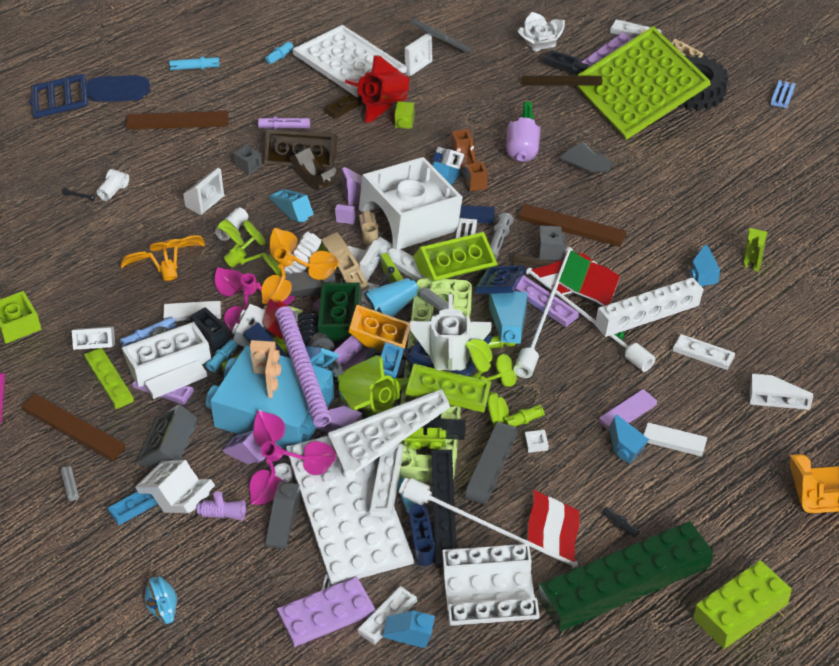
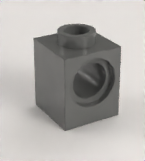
(247, 159)

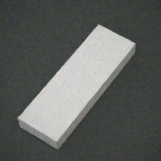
(630, 29)
(182, 311)
(704, 352)
(175, 379)
(675, 439)
(397, 603)

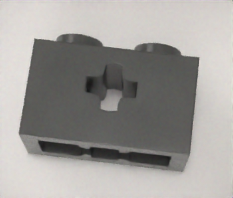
(551, 243)

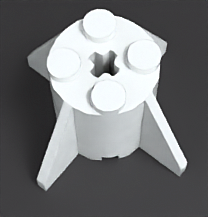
(446, 337)

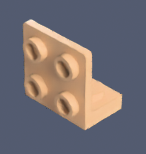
(265, 361)

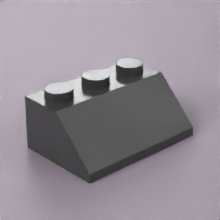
(168, 437)

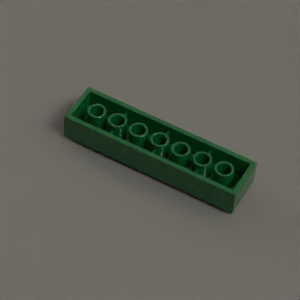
(625, 576)

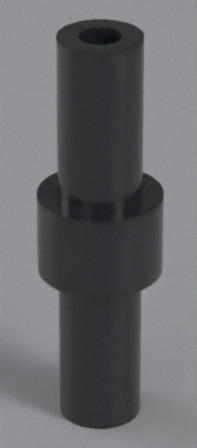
(620, 521)

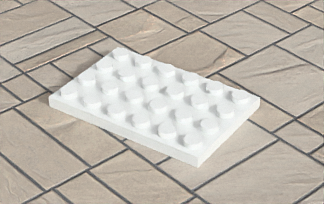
(342, 56)

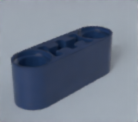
(423, 547)

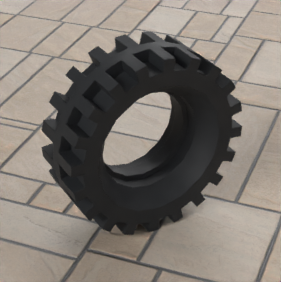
(716, 91)

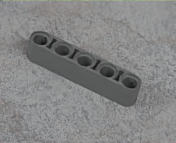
(491, 463)

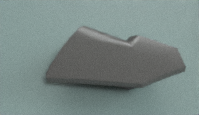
(586, 158)

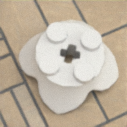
(539, 33)

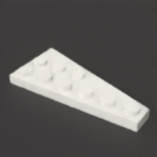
(371, 437)

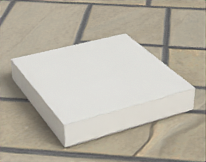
(418, 54)

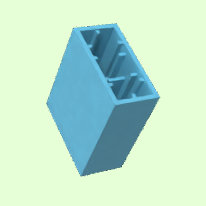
(245, 392)

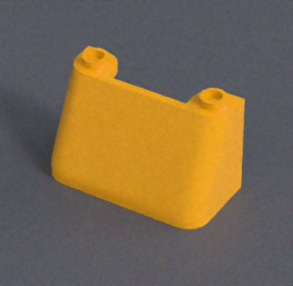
(815, 486)

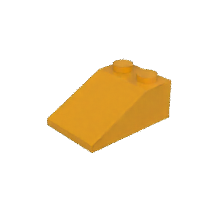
(377, 328)

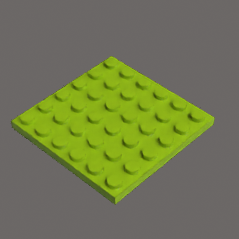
(642, 82)

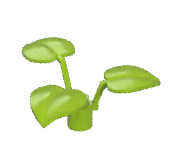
(237, 254)
(481, 356)

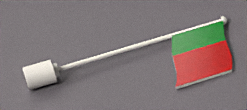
(581, 278)

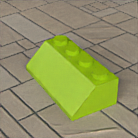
(455, 257)

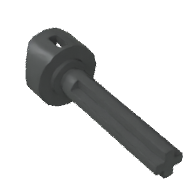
(323, 341)

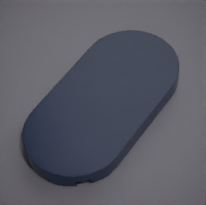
(118, 88)

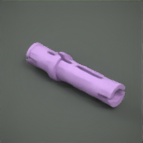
(284, 123)

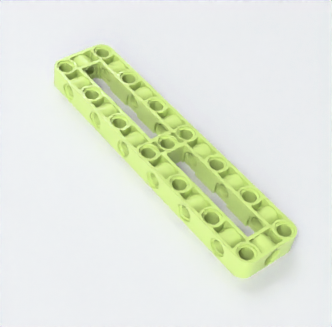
(420, 466)

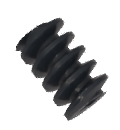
(307, 326)

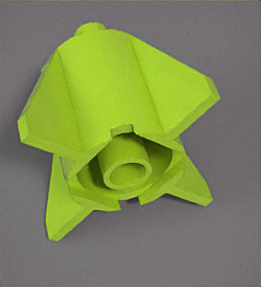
(368, 387)

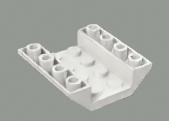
(489, 584)

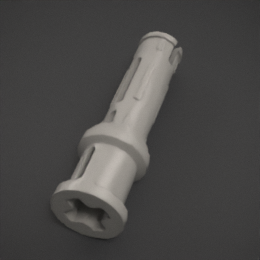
(501, 230)

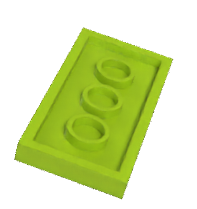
(458, 389)

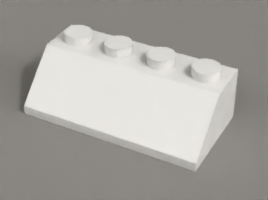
(166, 352)

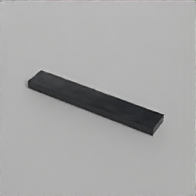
(443, 490)

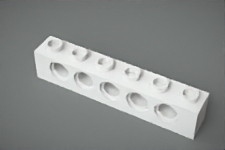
(648, 307)

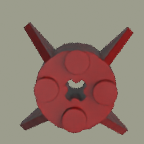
(381, 87)

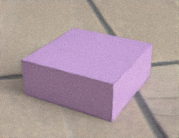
(345, 214)

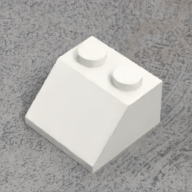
(205, 192)

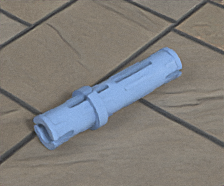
(144, 334)

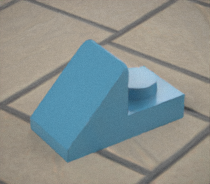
(391, 359)

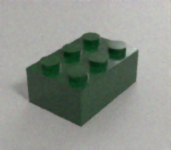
(337, 309)

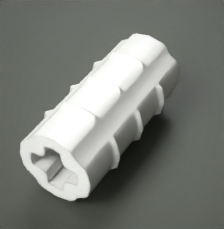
(237, 218)

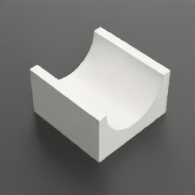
(414, 200)

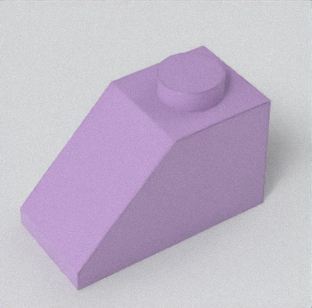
(351, 186)
(340, 418)
(244, 448)

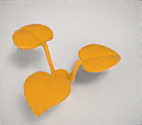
(281, 246)
(167, 267)

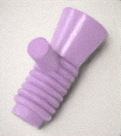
(221, 509)

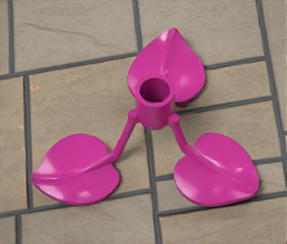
(229, 282)
(268, 430)

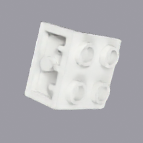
(367, 259)

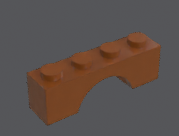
(472, 171)

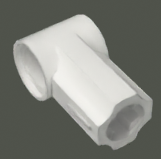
(114, 181)

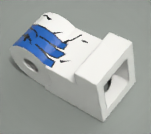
(447, 157)

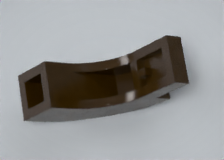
(311, 171)

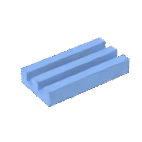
(786, 86)

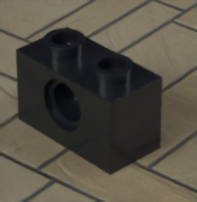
(212, 328)

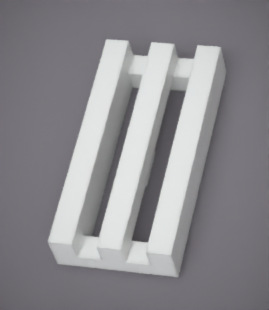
(468, 222)

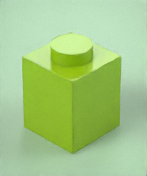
(404, 115)

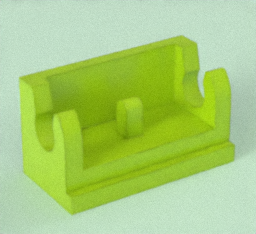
(755, 248)

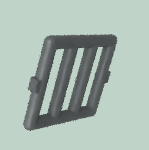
(440, 35)

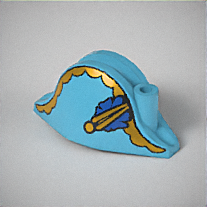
(160, 599)

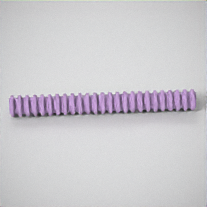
(303, 367)

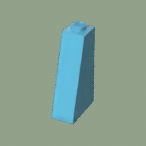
(509, 314)

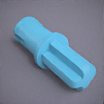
(279, 52)
(221, 356)

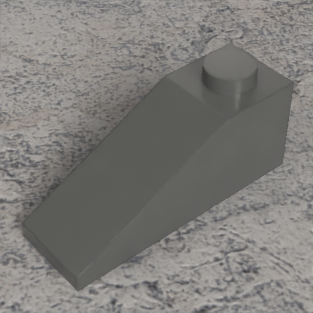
(305, 285)
(283, 515)

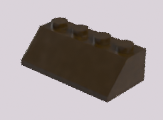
(284, 144)

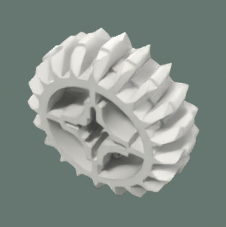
(306, 247)

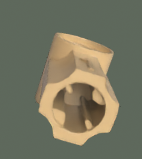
(368, 227)

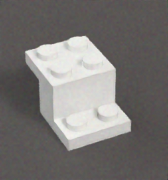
(175, 486)

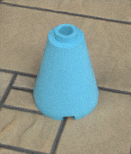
(391, 297)

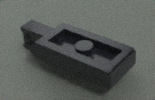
(565, 62)

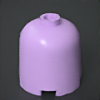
(522, 139)

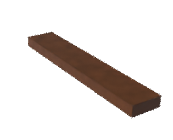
(177, 120)
(573, 225)
(73, 427)

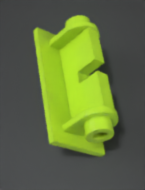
(432, 439)

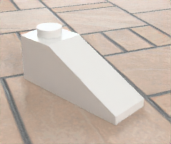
(774, 392)

